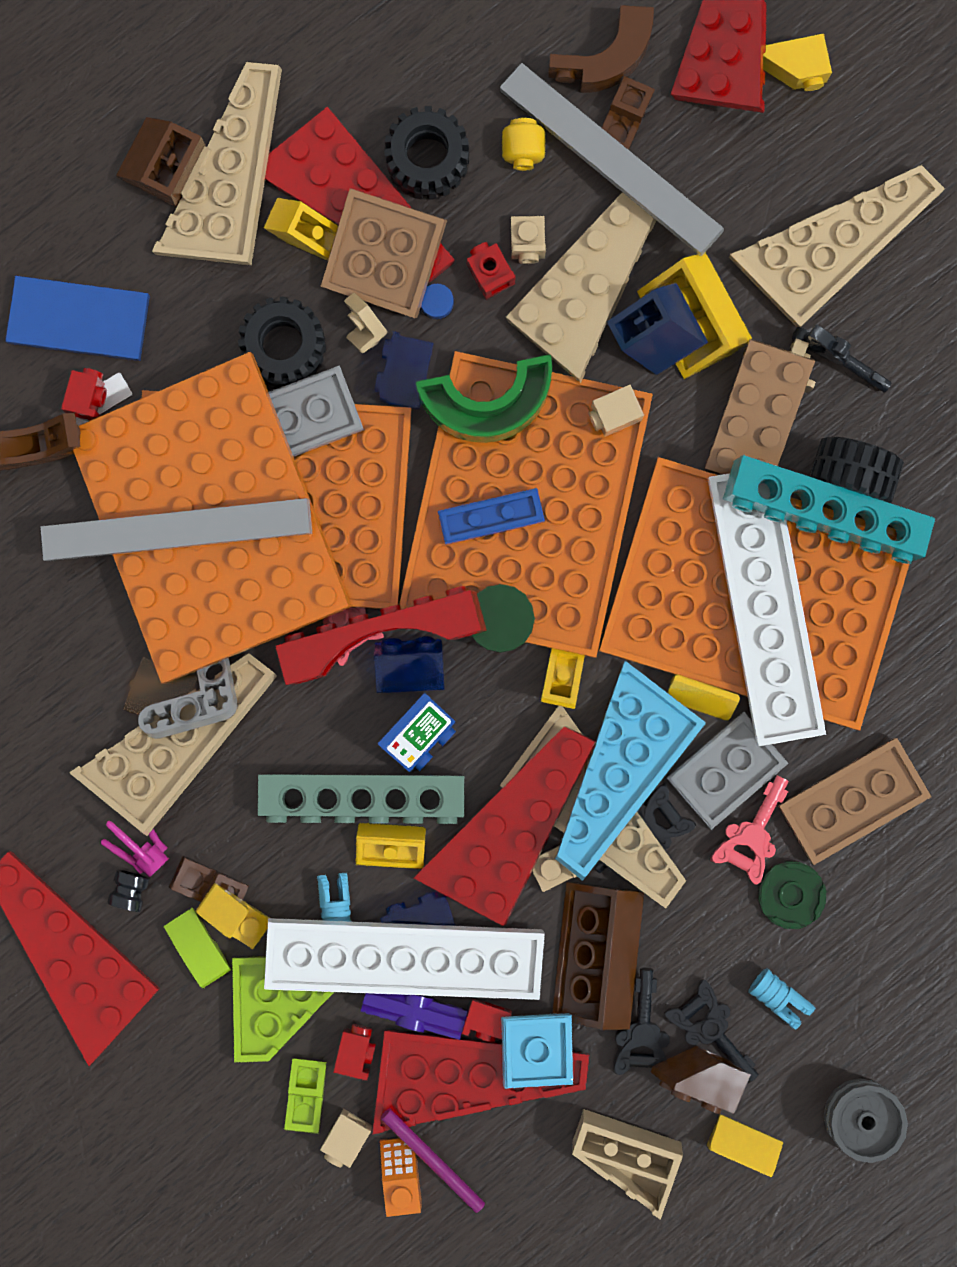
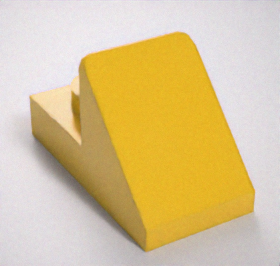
(562, 678)
(233, 916)

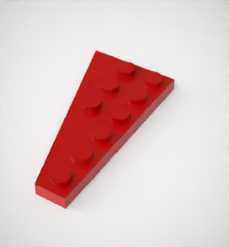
(725, 56)
(321, 167)

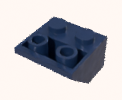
(658, 329)

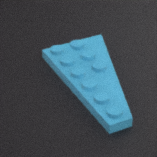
(633, 752)

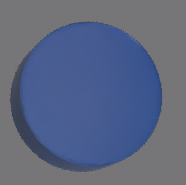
(437, 301)

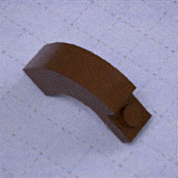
(618, 60)
(39, 443)

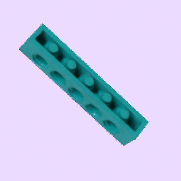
(911, 527)

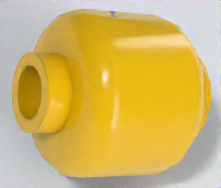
(523, 143)

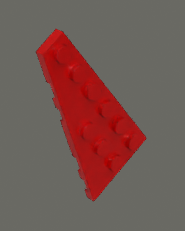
(499, 847)
(81, 970)
(449, 1078)

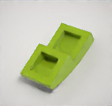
(197, 948)
(305, 1096)

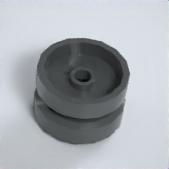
(865, 1140)

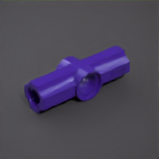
(417, 1013)

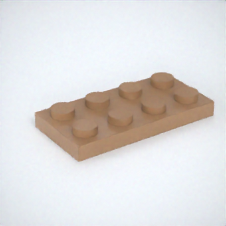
(760, 406)
(854, 801)

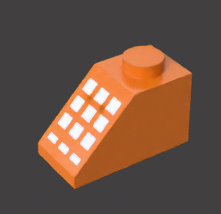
(400, 1178)

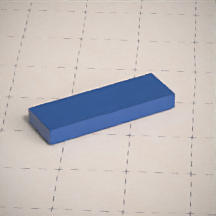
(491, 516)

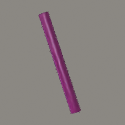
(432, 1160)

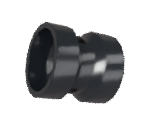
(128, 890)

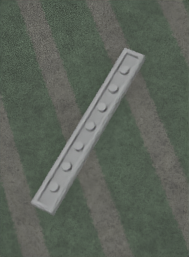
(611, 159)
(176, 529)

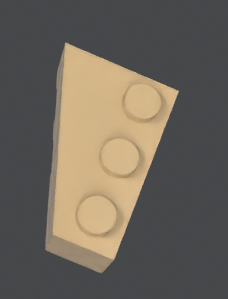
(629, 1157)

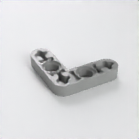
(203, 701)

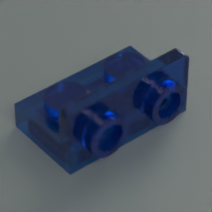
(406, 363)
(409, 665)
(429, 911)

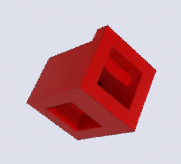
(491, 281)
(85, 394)
(485, 1020)
(355, 1052)

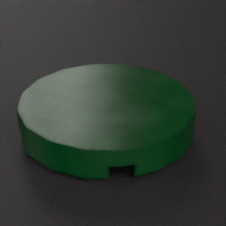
(506, 616)
(792, 895)

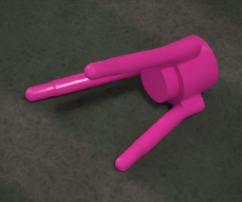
(146, 859)

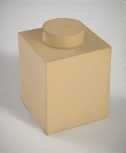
(616, 411)
(345, 1139)

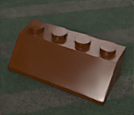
(598, 955)

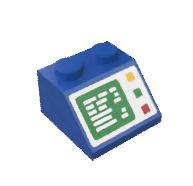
(418, 733)

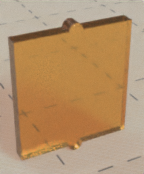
(149, 690)

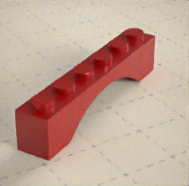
(315, 655)

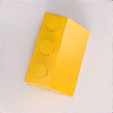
(710, 307)

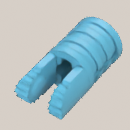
(338, 909)
(776, 995)

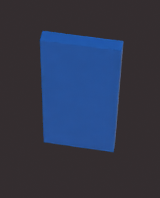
(77, 318)

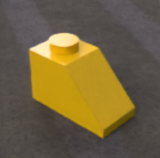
(799, 62)
(302, 227)

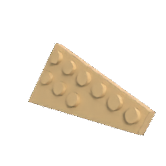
(226, 185)
(824, 252)
(581, 291)
(147, 774)
(635, 850)

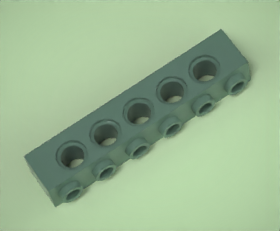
(274, 787)

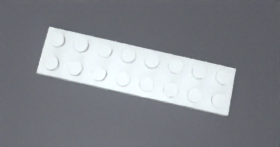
(768, 621)
(403, 959)

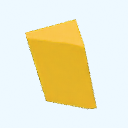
(703, 697)
(390, 845)
(745, 1145)

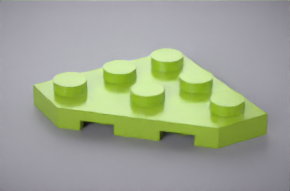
(264, 1016)

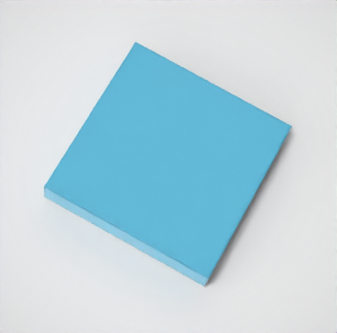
(537, 1050)

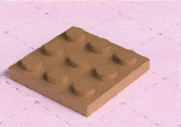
(383, 253)

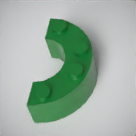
(494, 419)

